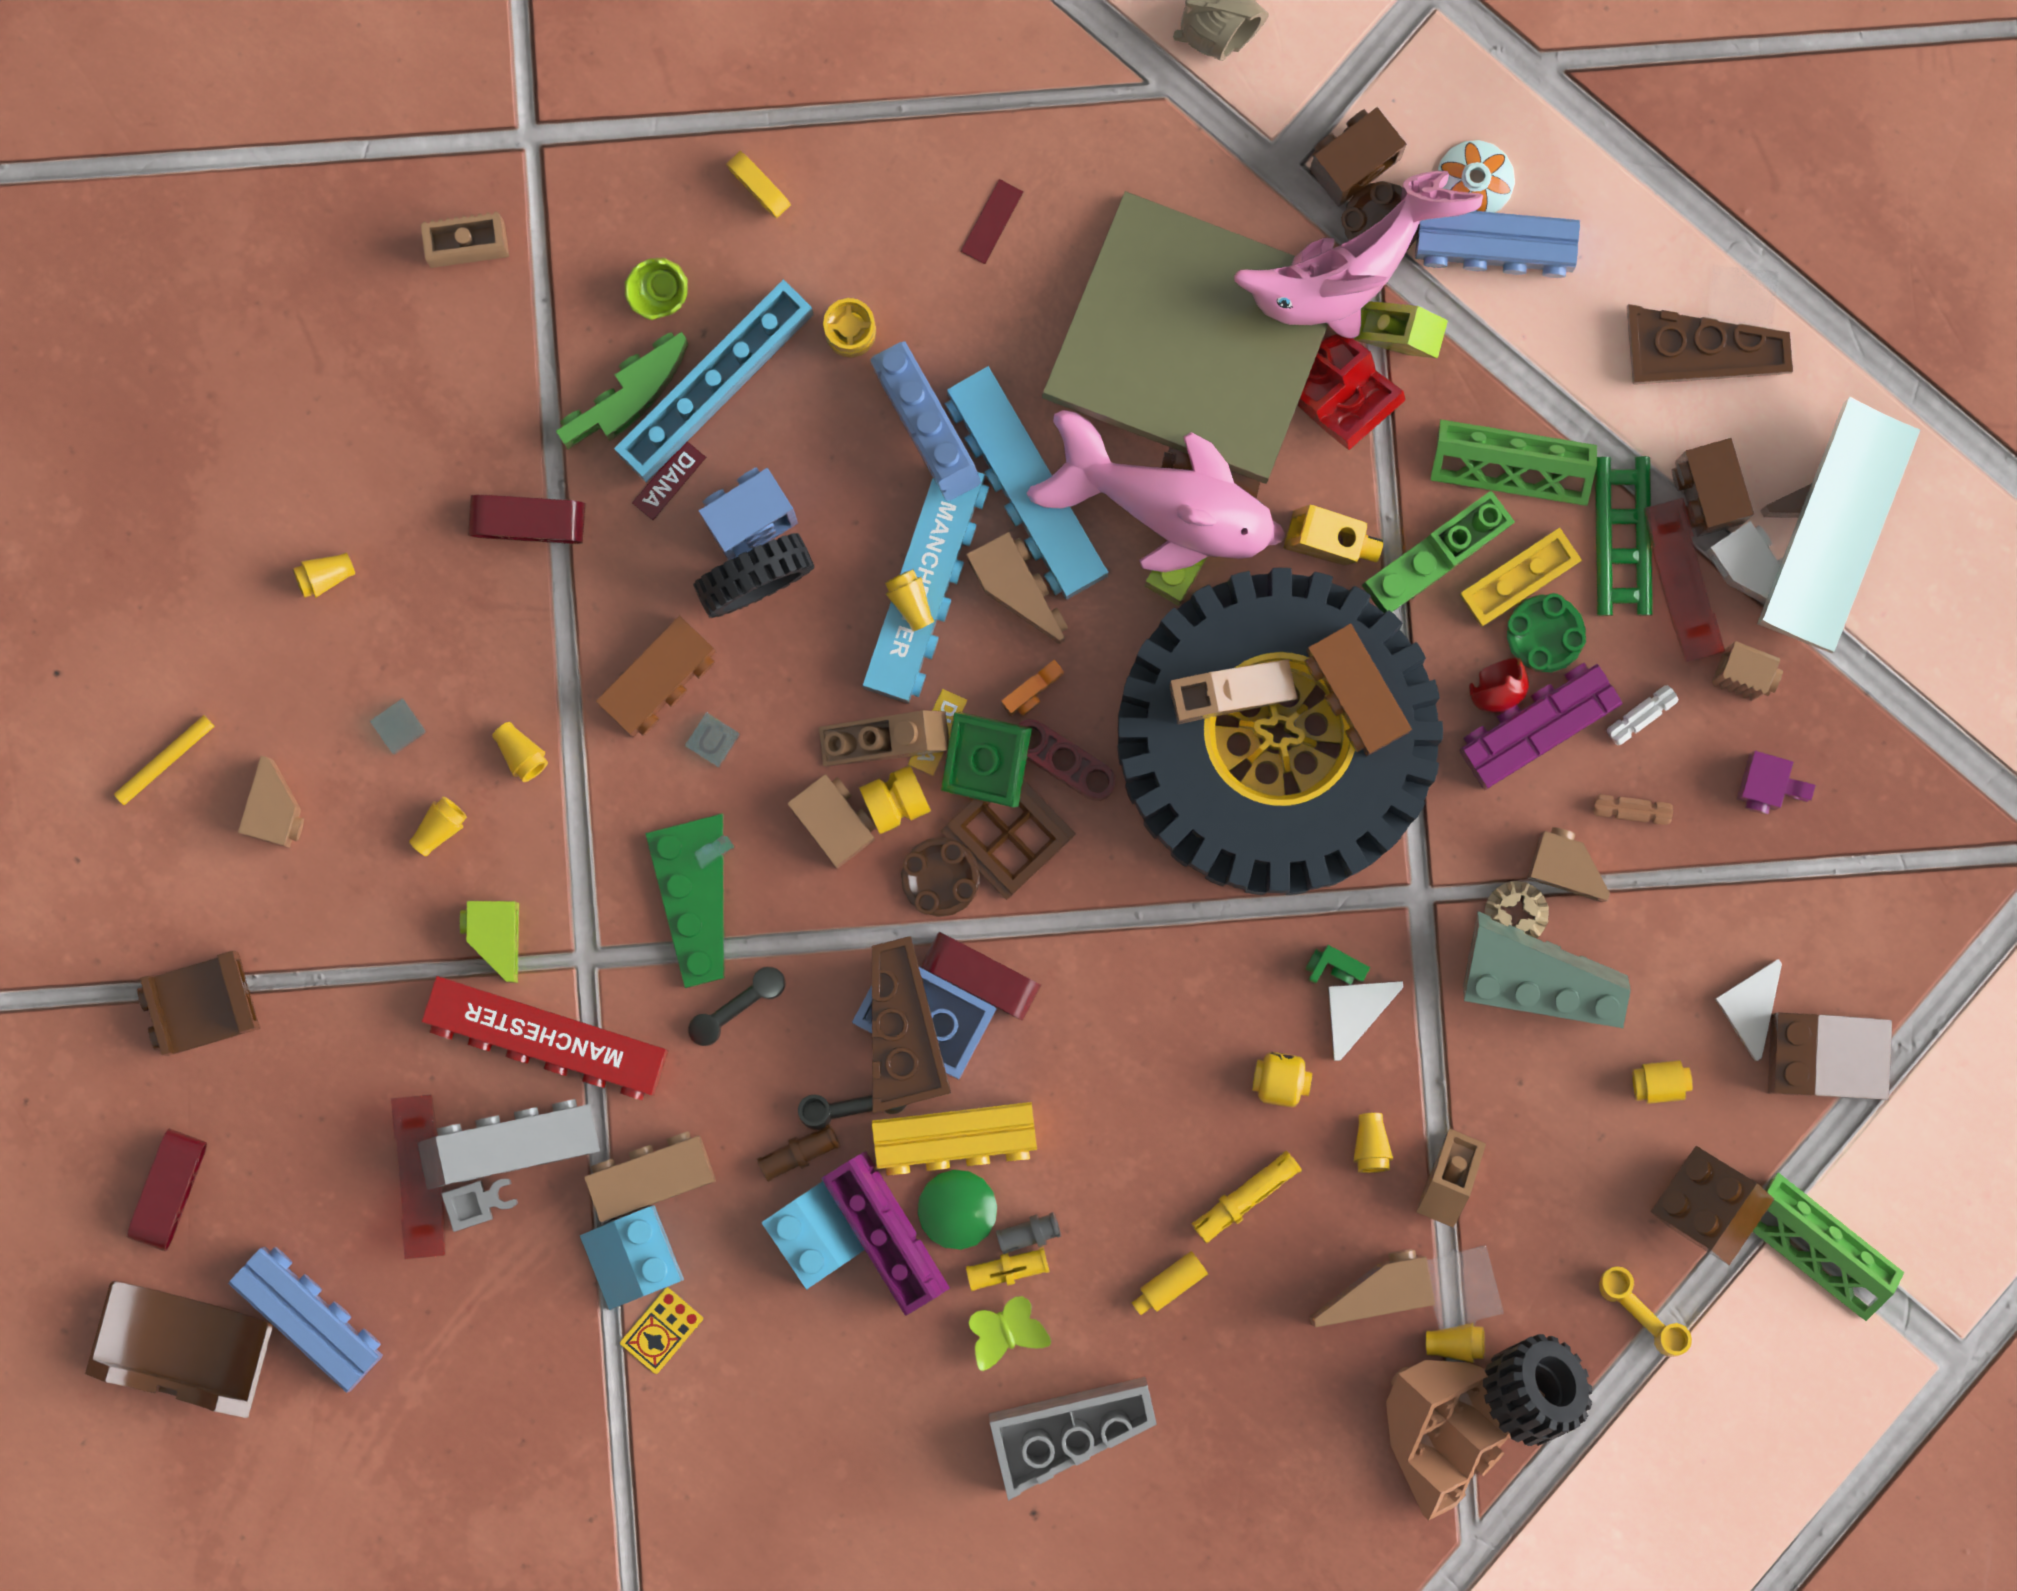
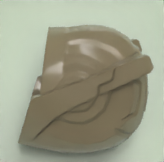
(1220, 25)

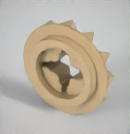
(1533, 903)

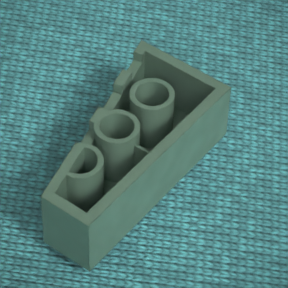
(1540, 977)

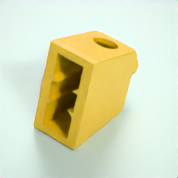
(1316, 532)

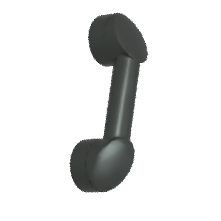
(706, 1028)
(817, 1113)

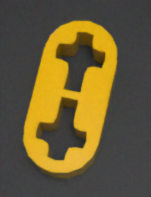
(758, 184)

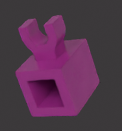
(1768, 781)

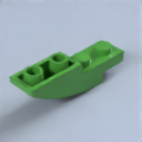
(642, 384)
(1438, 553)

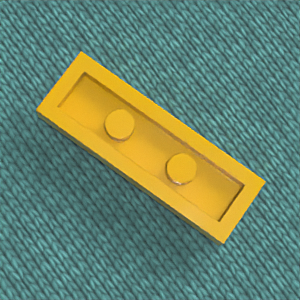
(1520, 577)

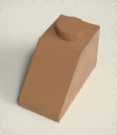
(271, 807)
(1566, 866)
(1451, 1178)

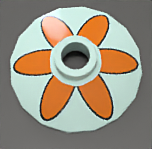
(1489, 160)

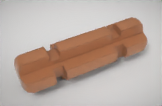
(1633, 809)

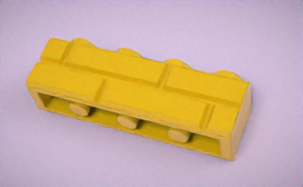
(953, 1136)

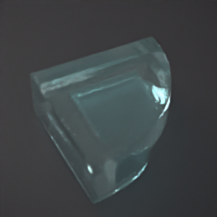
(713, 851)

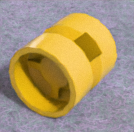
(849, 327)
(895, 799)

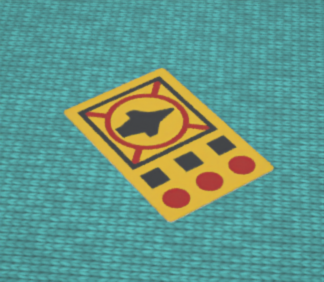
(661, 1330)

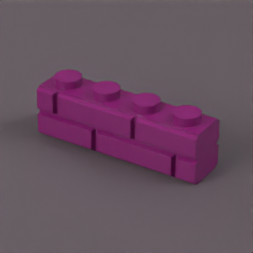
(1541, 726)
(885, 1233)

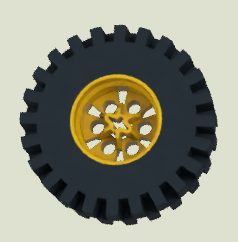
(1248, 829)

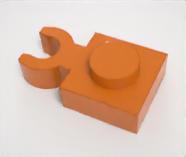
(1025, 696)

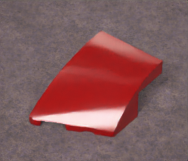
(1347, 392)

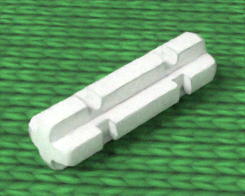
(1642, 715)

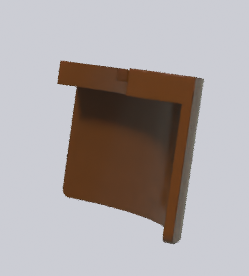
(182, 1346)

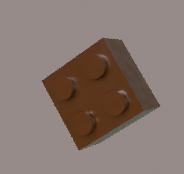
(1357, 155)
(1713, 487)
(1712, 1205)

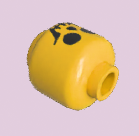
(1281, 1079)

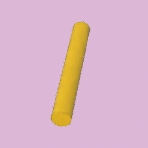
(164, 760)

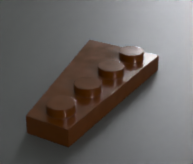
(1691, 348)
(904, 1039)

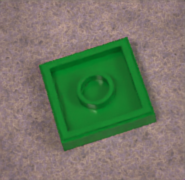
(986, 759)

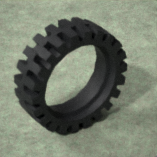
(753, 575)

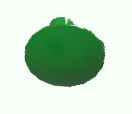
(1546, 633)
(957, 1209)

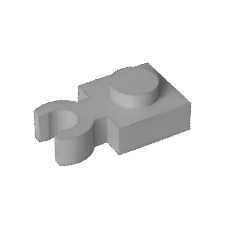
(472, 1204)

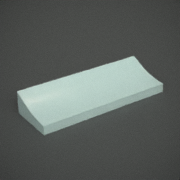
(1839, 526)

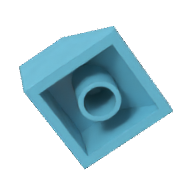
(813, 1235)
(631, 1257)

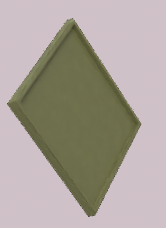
(1179, 345)

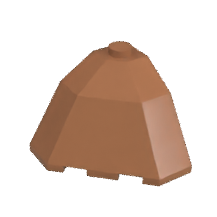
(1442, 1431)

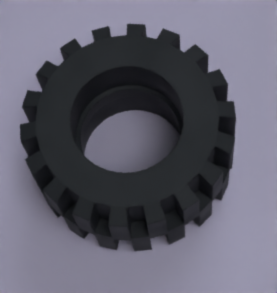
(1515, 1385)

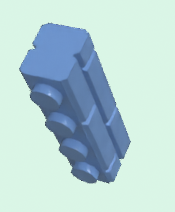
(1500, 240)
(925, 421)
(306, 1318)

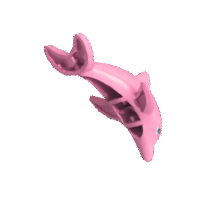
(1338, 281)
(1192, 509)

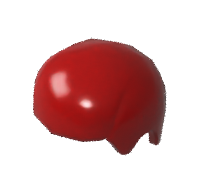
(1500, 686)

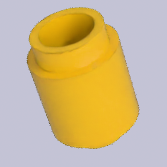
(1661, 1082)

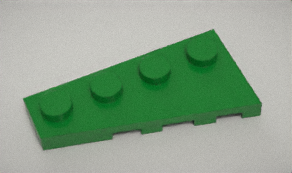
(692, 897)

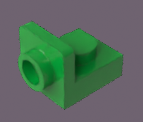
(1344, 967)

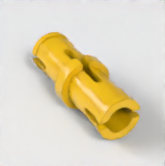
(1007, 1269)

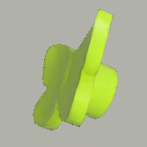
(1005, 1331)

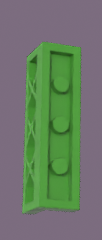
(1518, 451)
(1828, 1242)

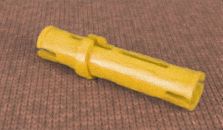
(1234, 1206)

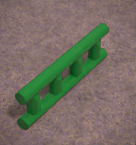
(1606, 554)

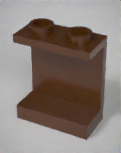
(198, 1004)

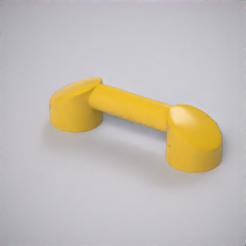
(1670, 1339)

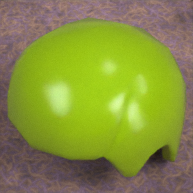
(656, 288)

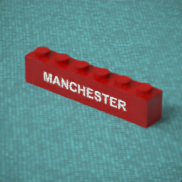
(544, 1036)

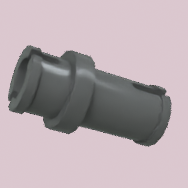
(1029, 1233)

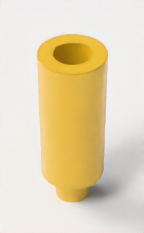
(1170, 1283)

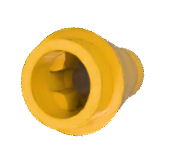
(322, 574)
(910, 599)
(521, 754)
(437, 826)
(1372, 1145)
(1457, 1342)

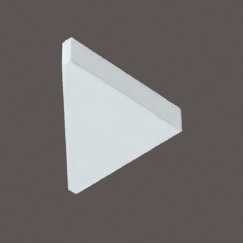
(1750, 1007)
(1355, 1009)

